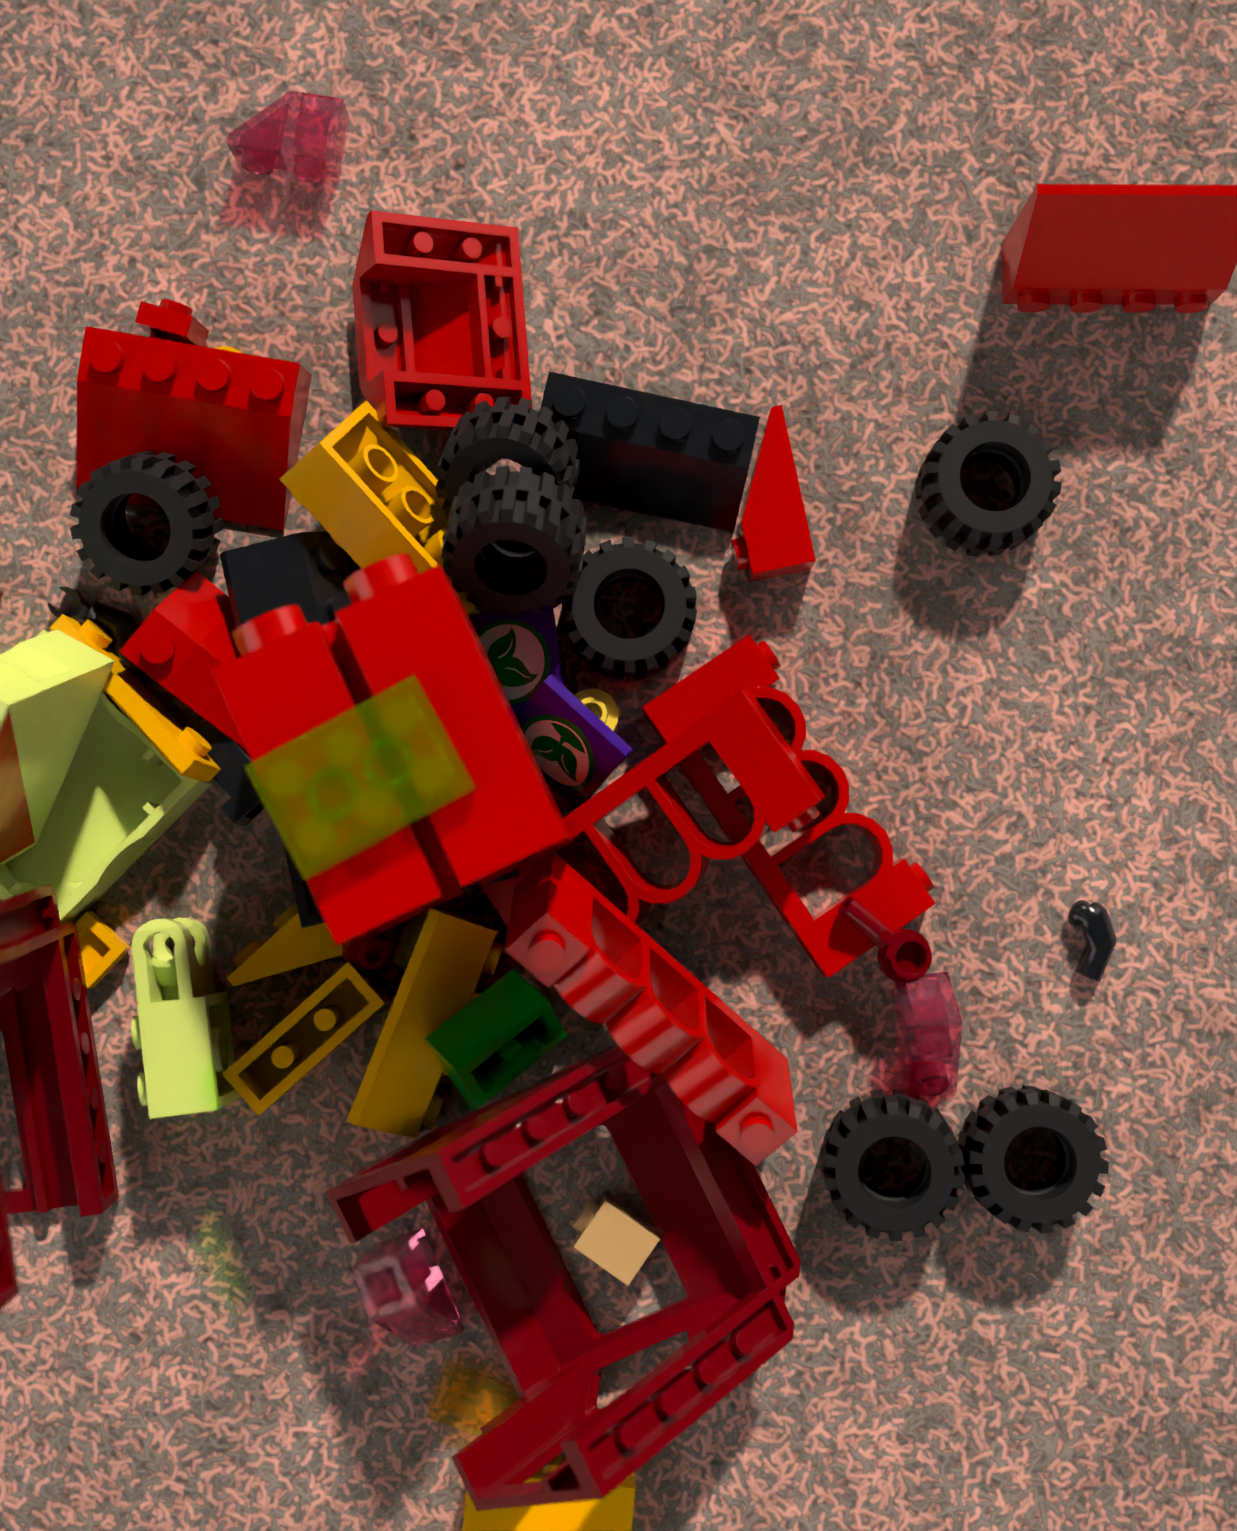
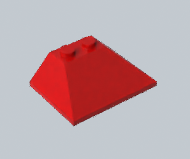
(438, 318)

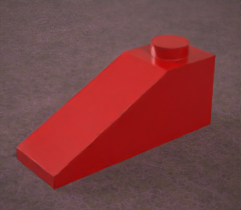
(774, 522)

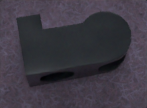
(233, 777)

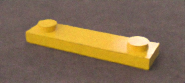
(179, 746)

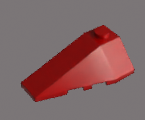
(183, 644)

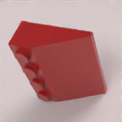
(1121, 247)
(206, 405)

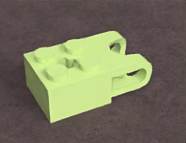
(180, 1021)

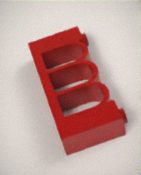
(757, 758)
(892, 891)
(652, 1007)

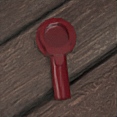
(901, 953)
(375, 954)

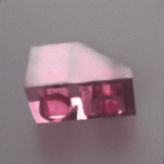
(295, 135)
(927, 1035)
(407, 1290)

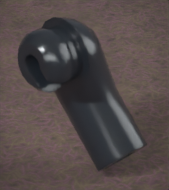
(1098, 935)

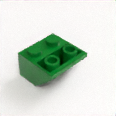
(496, 1038)

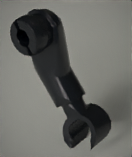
(115, 622)

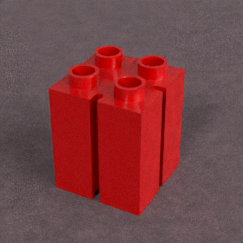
(399, 627)

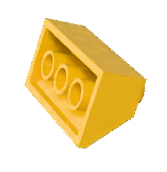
(372, 494)
(438, 982)

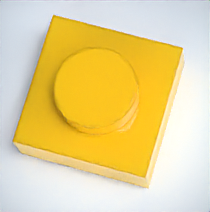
(99, 947)

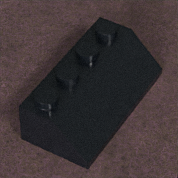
(655, 451)
(288, 571)

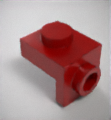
(171, 322)

